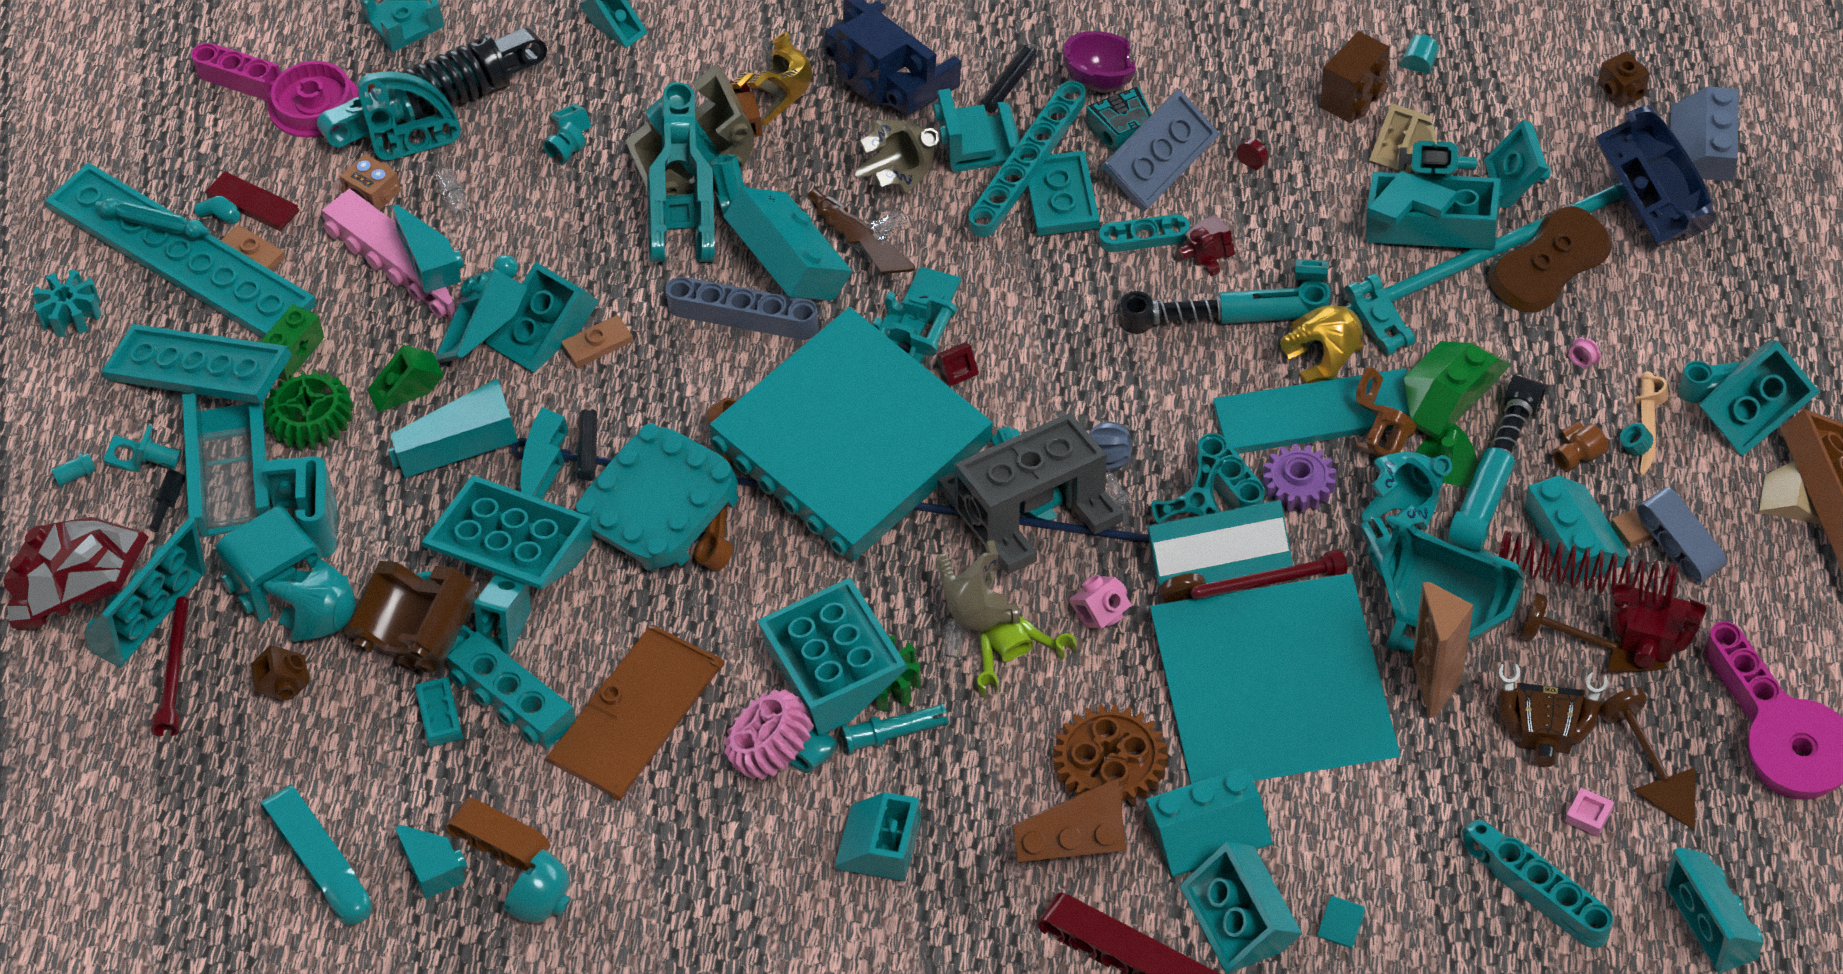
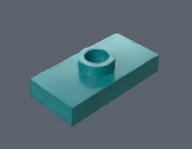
(438, 711)

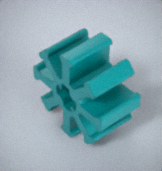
(67, 303)

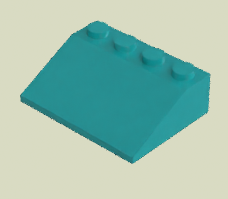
(511, 533)
(147, 597)
(832, 653)

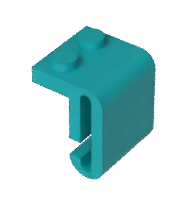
(972, 136)
(308, 486)
(262, 553)

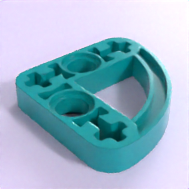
(399, 134)

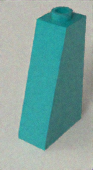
(455, 431)

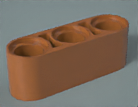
(497, 833)

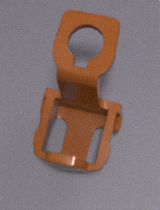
(1403, 425)

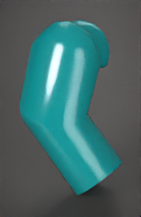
(219, 207)

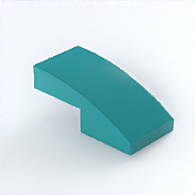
(1311, 270)

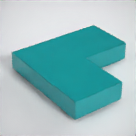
(1408, 193)

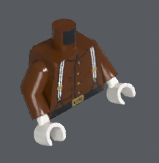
(1547, 716)

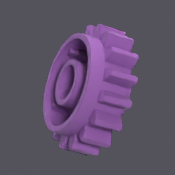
(1299, 478)

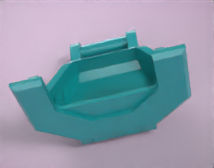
(1419, 557)

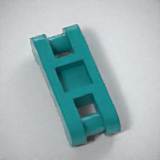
(1379, 315)

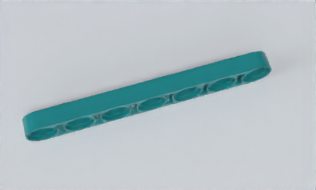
(1027, 169)

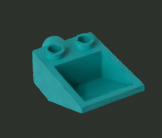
(485, 306)

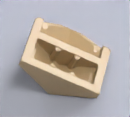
(1401, 129)
(1787, 496)

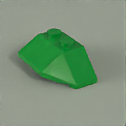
(1449, 384)

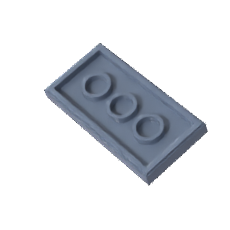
(1160, 150)

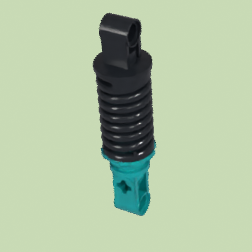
(455, 75)

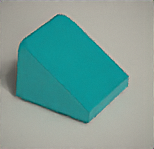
(573, 114)
(1341, 922)

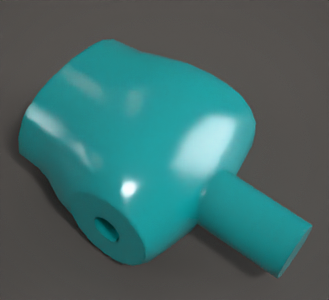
(816, 752)

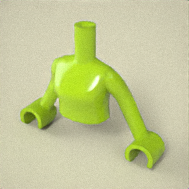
(1012, 642)

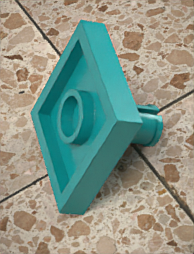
(1518, 163)

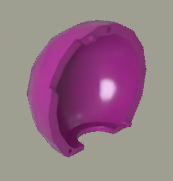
(1099, 60)

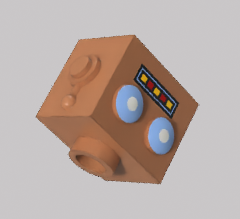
(371, 181)

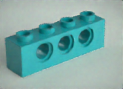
(481, 656)

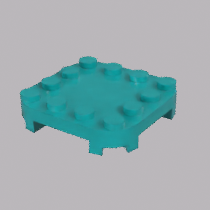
(658, 496)

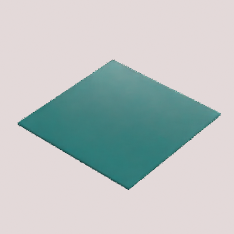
(1274, 680)

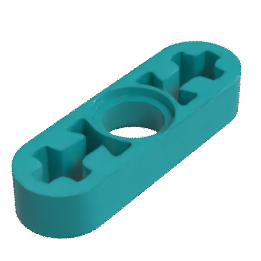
(1150, 224)

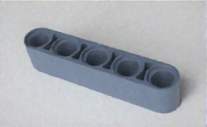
(742, 308)

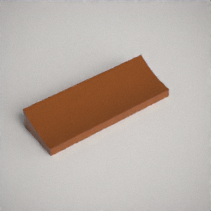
(1818, 454)

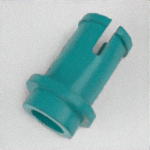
(74, 469)

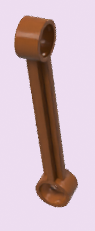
(713, 549)

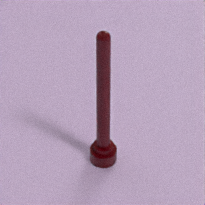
(1330, 564)
(167, 717)

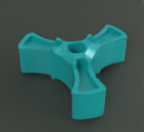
(1198, 498)

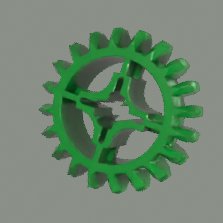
(327, 414)

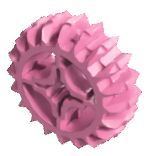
(768, 734)

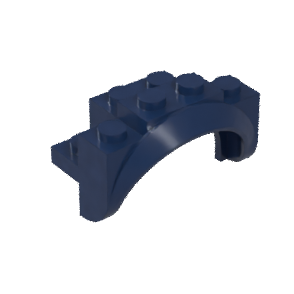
(1656, 177)

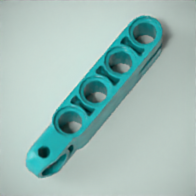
(319, 854)
(1545, 897)

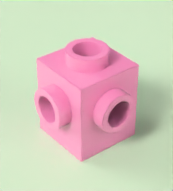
(1100, 601)

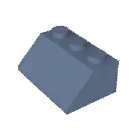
(1709, 130)

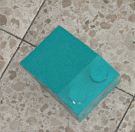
(546, 316)
(1758, 396)

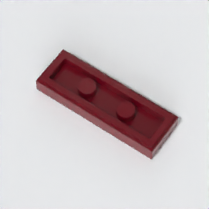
(254, 201)

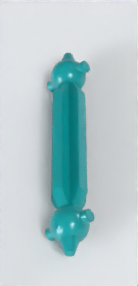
(152, 217)

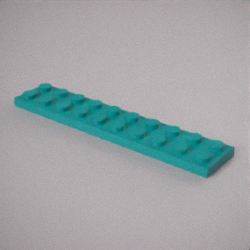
(196, 265)

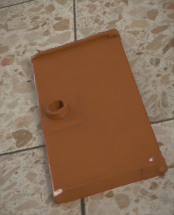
(635, 711)

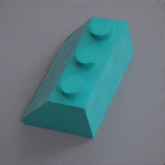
(1569, 514)
(1203, 816)
(1239, 907)
(1712, 910)

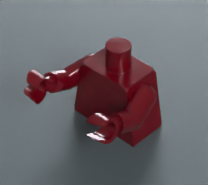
(1651, 629)

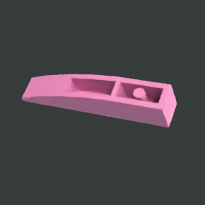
(376, 238)

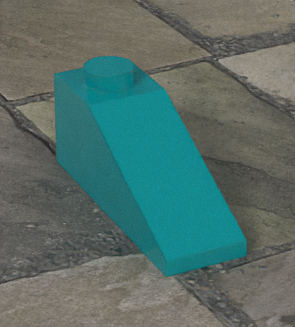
(428, 251)

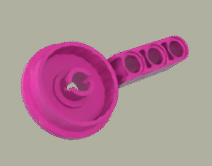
(292, 96)
(1779, 721)

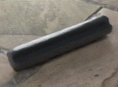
(1009, 78)
(587, 445)

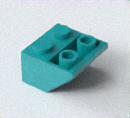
(880, 836)

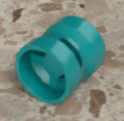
(565, 142)

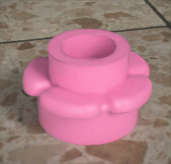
(1586, 350)

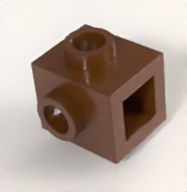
(1623, 79)
(279, 673)

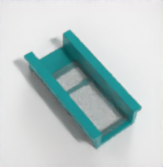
(224, 465)

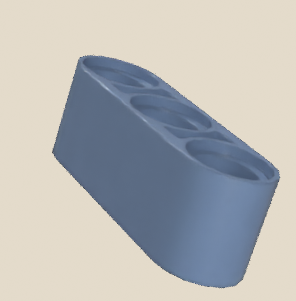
(1681, 535)

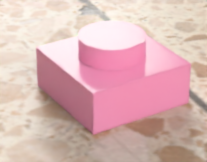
(1589, 812)

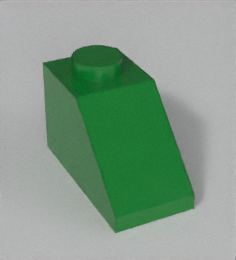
(405, 378)

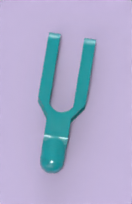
(680, 146)

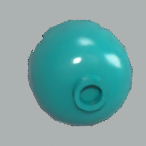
(539, 890)

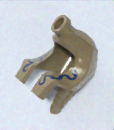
(904, 153)
(972, 598)

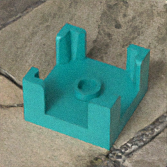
(402, 20)

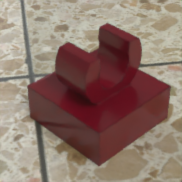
(958, 363)

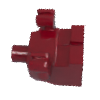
(1207, 243)

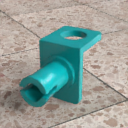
(143, 452)

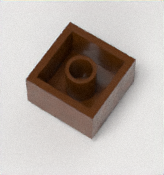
(1355, 77)

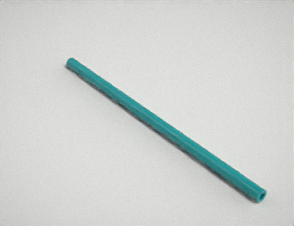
(1479, 255)

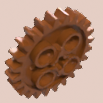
(1084, 741)

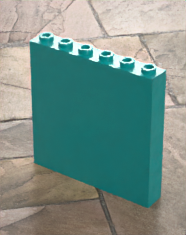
(850, 433)

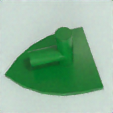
(1458, 449)

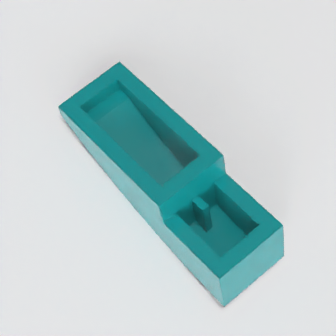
(542, 454)

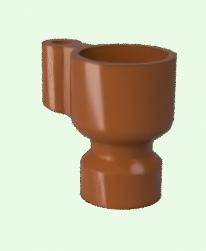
(1581, 444)

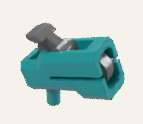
(1435, 158)

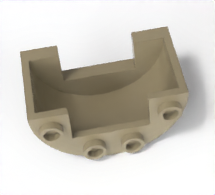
(719, 117)

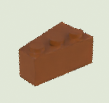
(1073, 828)

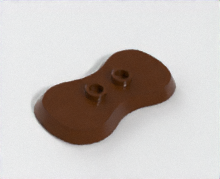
(1537, 272)

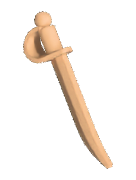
(1648, 400)

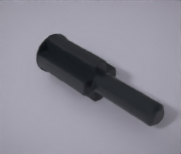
(167, 497)

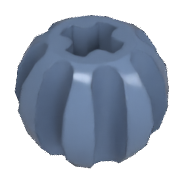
(1115, 442)

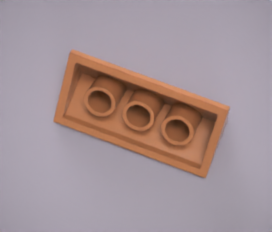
(1440, 645)

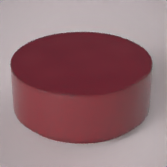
(1252, 153)

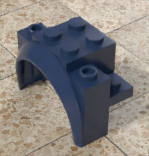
(872, 51)

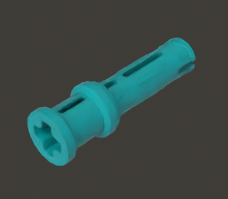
(878, 731)

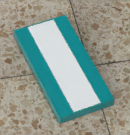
(1222, 543)

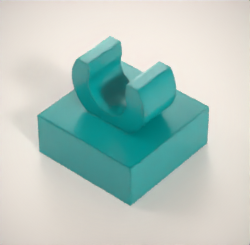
(679, 211)

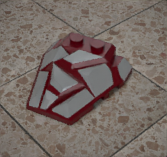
(68, 564)

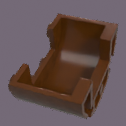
(412, 615)

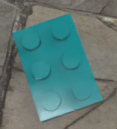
(1063, 195)

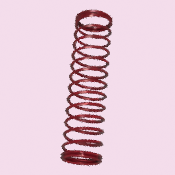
(1671, 568)

